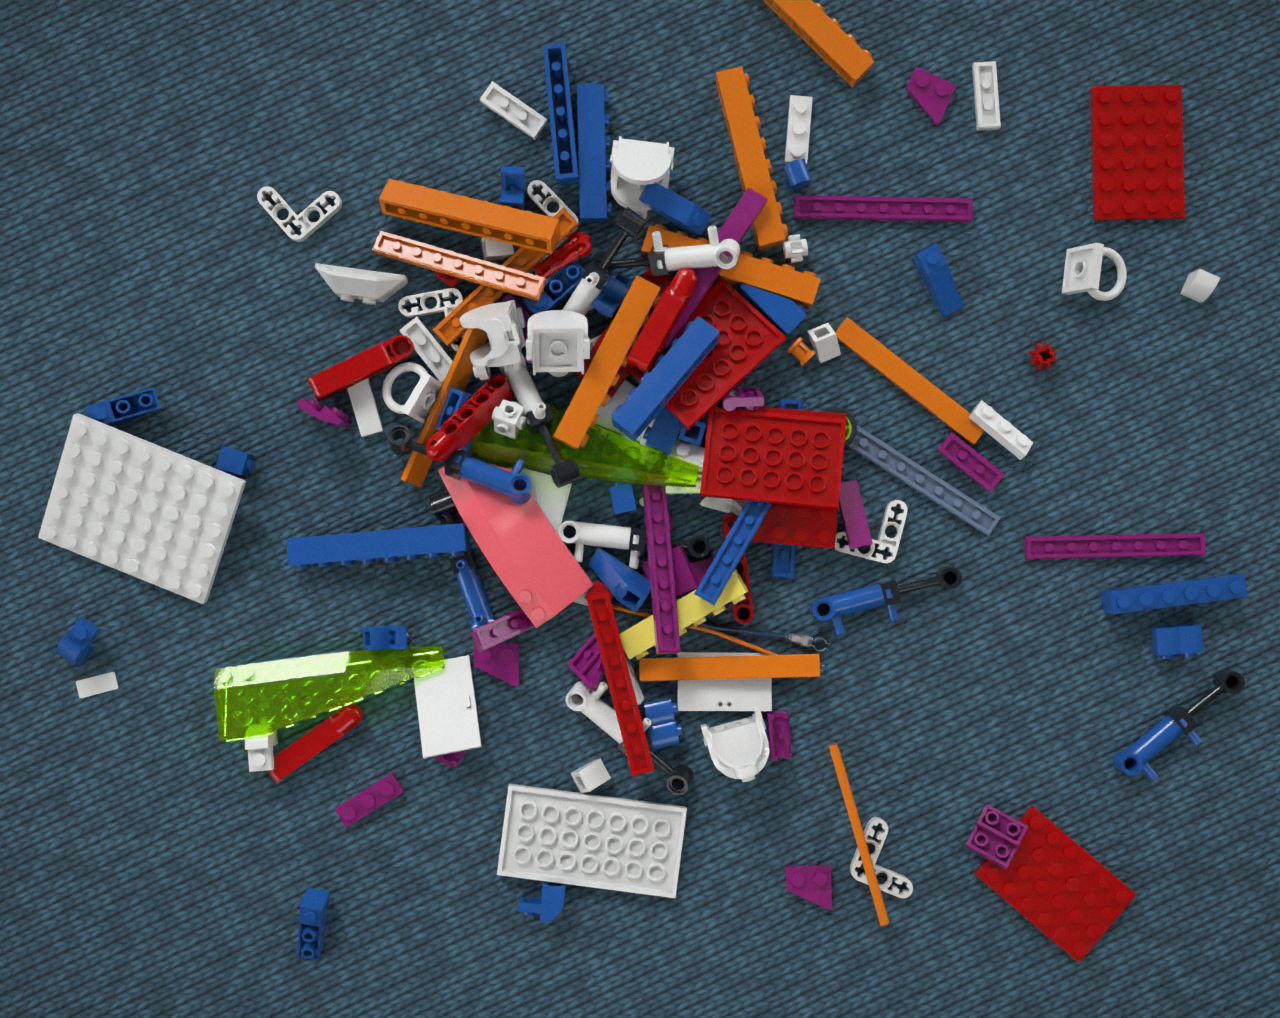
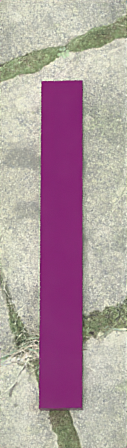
(883, 208)
(734, 228)
(1114, 546)
(661, 569)

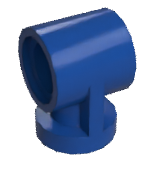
(796, 174)

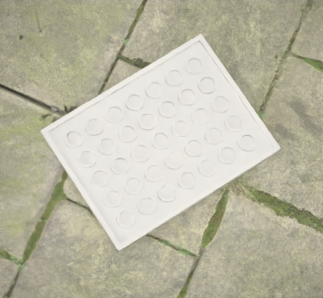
(141, 508)

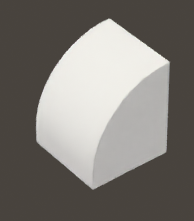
(495, 250)
(1199, 285)
(824, 342)
(590, 776)

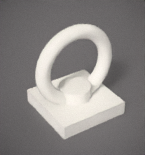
(1084, 270)
(422, 397)

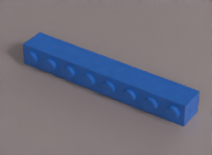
(378, 544)

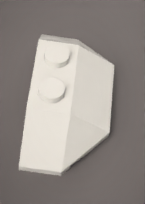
(360, 283)

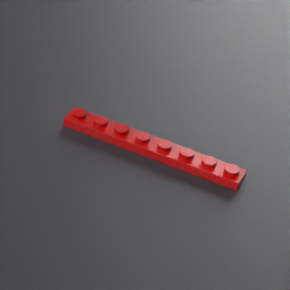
(620, 684)

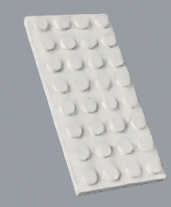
(592, 840)

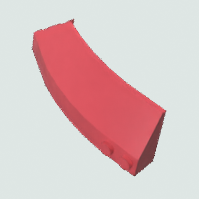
(520, 548)

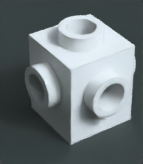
(508, 418)

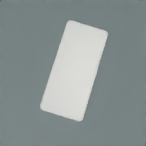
(96, 684)

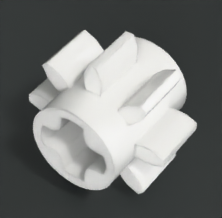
(795, 248)

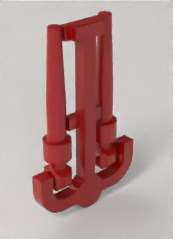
(562, 253)

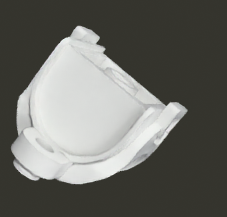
(637, 165)
(505, 335)
(558, 342)
(738, 746)

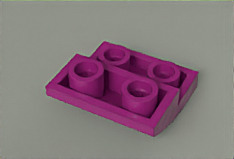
(330, 415)
(996, 836)

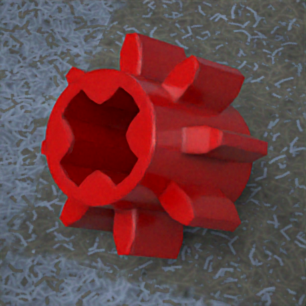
(1048, 353)

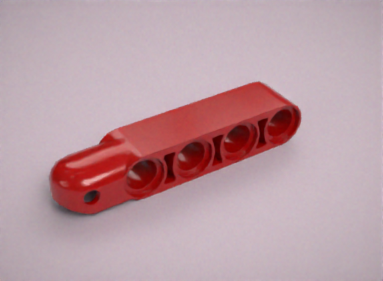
(663, 320)
(360, 367)
(469, 418)
(747, 602)
(315, 741)

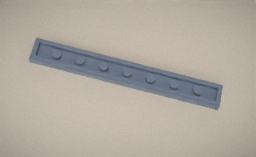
(924, 482)

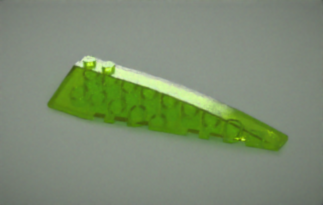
(603, 457)
(278, 693)

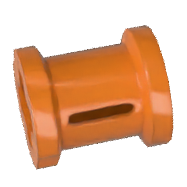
(801, 351)

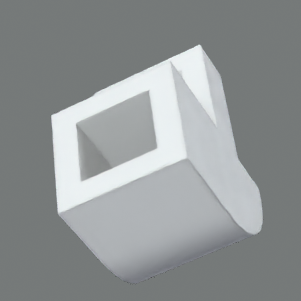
(261, 752)

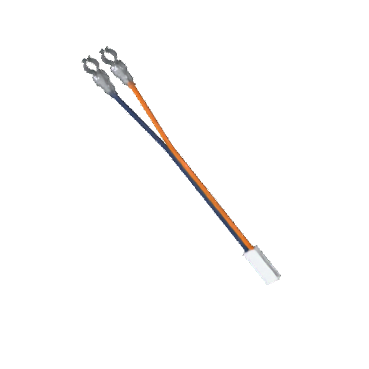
(803, 640)

